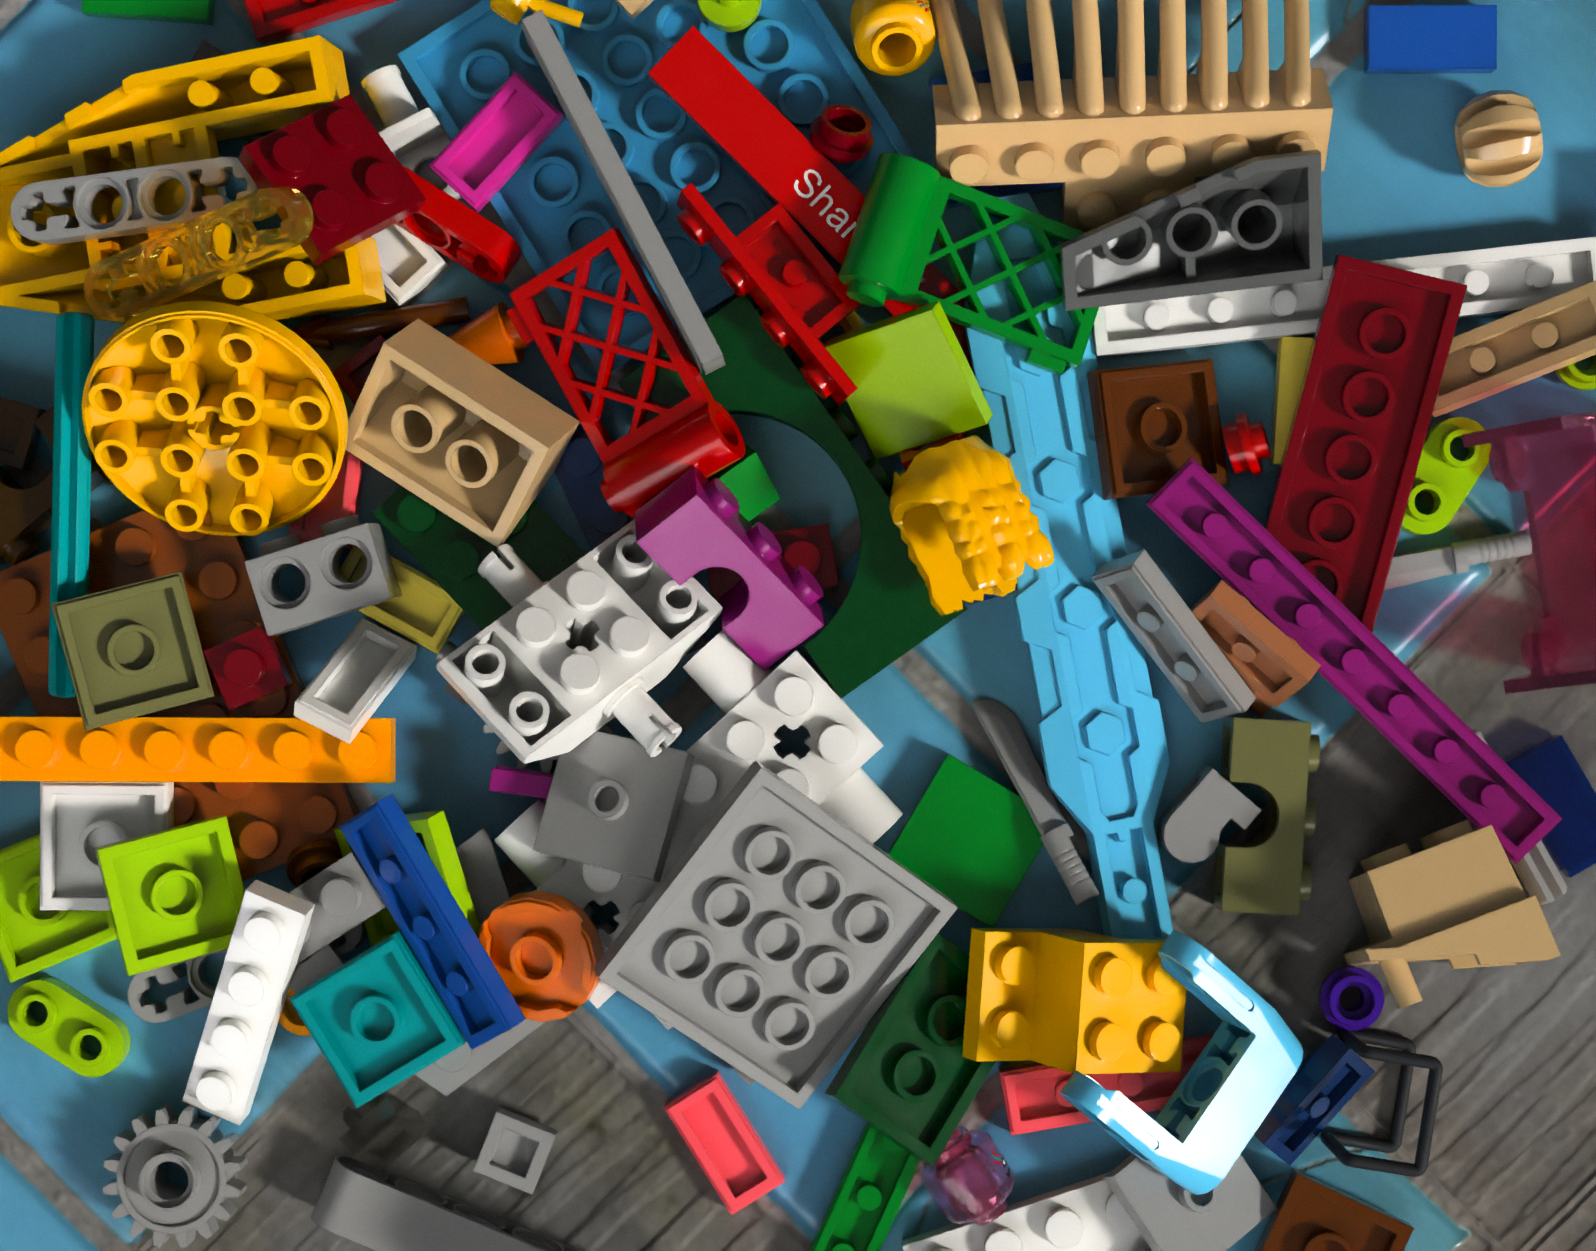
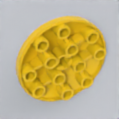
(215, 417)

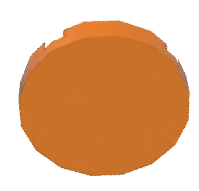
(543, 953)

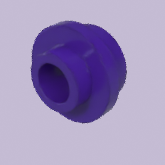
(1364, 1012)

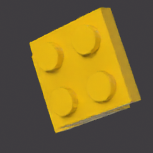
(1072, 1001)

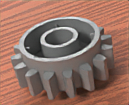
(148, 1193)

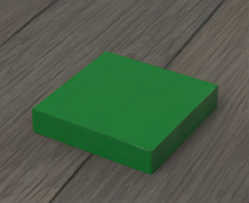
(969, 840)

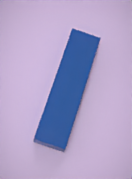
(432, 922)

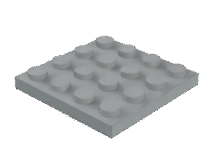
(775, 936)

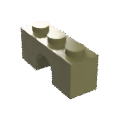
(1269, 869)

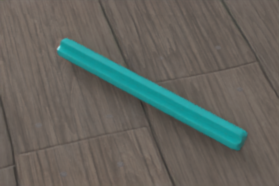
(69, 482)

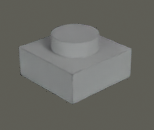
(515, 1150)

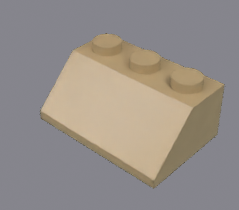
(457, 431)

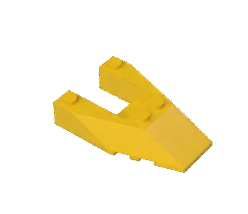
(172, 119)

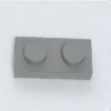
(341, 900)

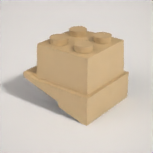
(1448, 904)

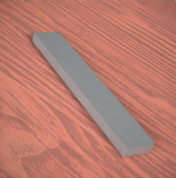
(622, 193)

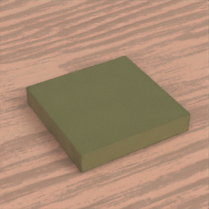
(132, 650)

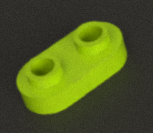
(1444, 476)
(67, 1023)

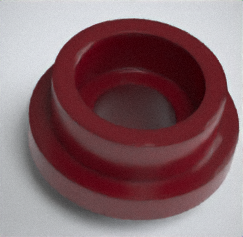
(842, 134)

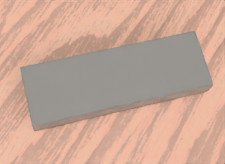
(1173, 637)

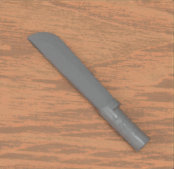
(1455, 557)
(1026, 775)

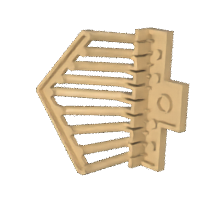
(1128, 134)

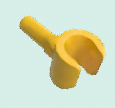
(515, 9)

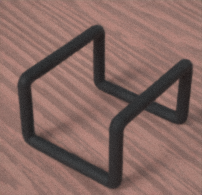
(1408, 1059)

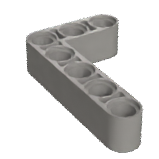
(403, 1215)

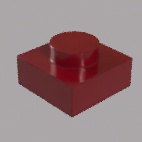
(247, 667)

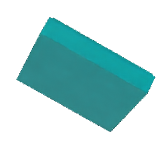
(377, 1019)

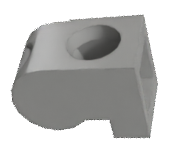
(1196, 816)

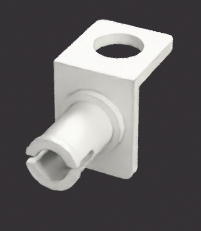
(407, 132)

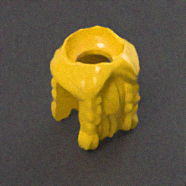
(966, 523)

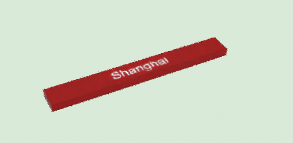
(775, 154)

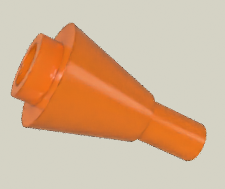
(492, 337)

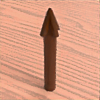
(325, 331)

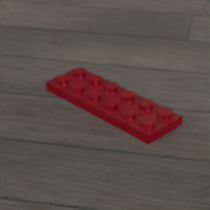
(1362, 425)

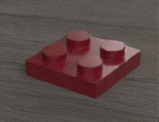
(341, 170)

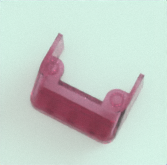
(1557, 472)

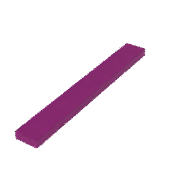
(1353, 659)

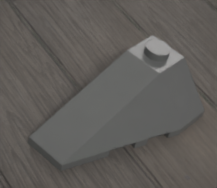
(1218, 235)

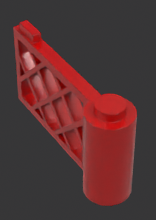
(652, 453)

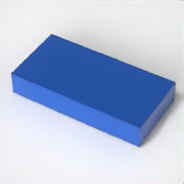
(1430, 39)

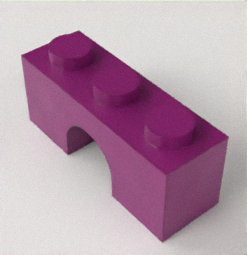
(699, 527)

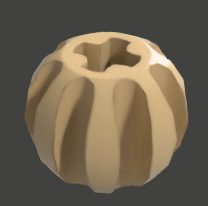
(1498, 138)

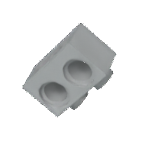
(326, 588)

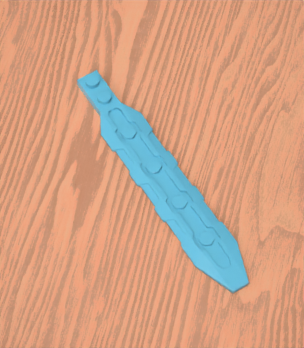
(1089, 670)

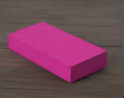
(497, 141)

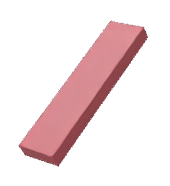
(1035, 1099)

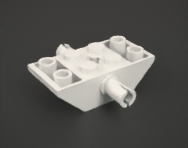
(580, 648)

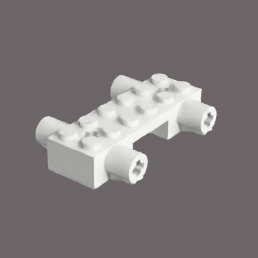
(754, 709)

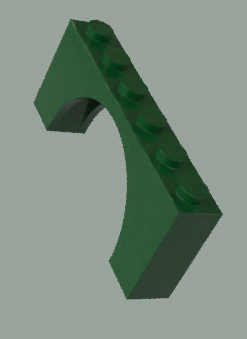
(888, 600)

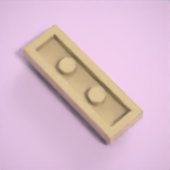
(1519, 348)

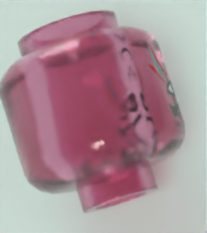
(969, 1178)

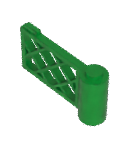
(895, 243)

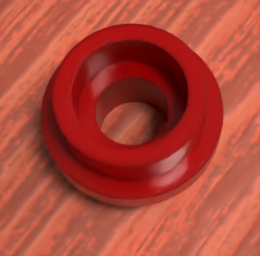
(1246, 444)

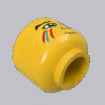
(892, 34)

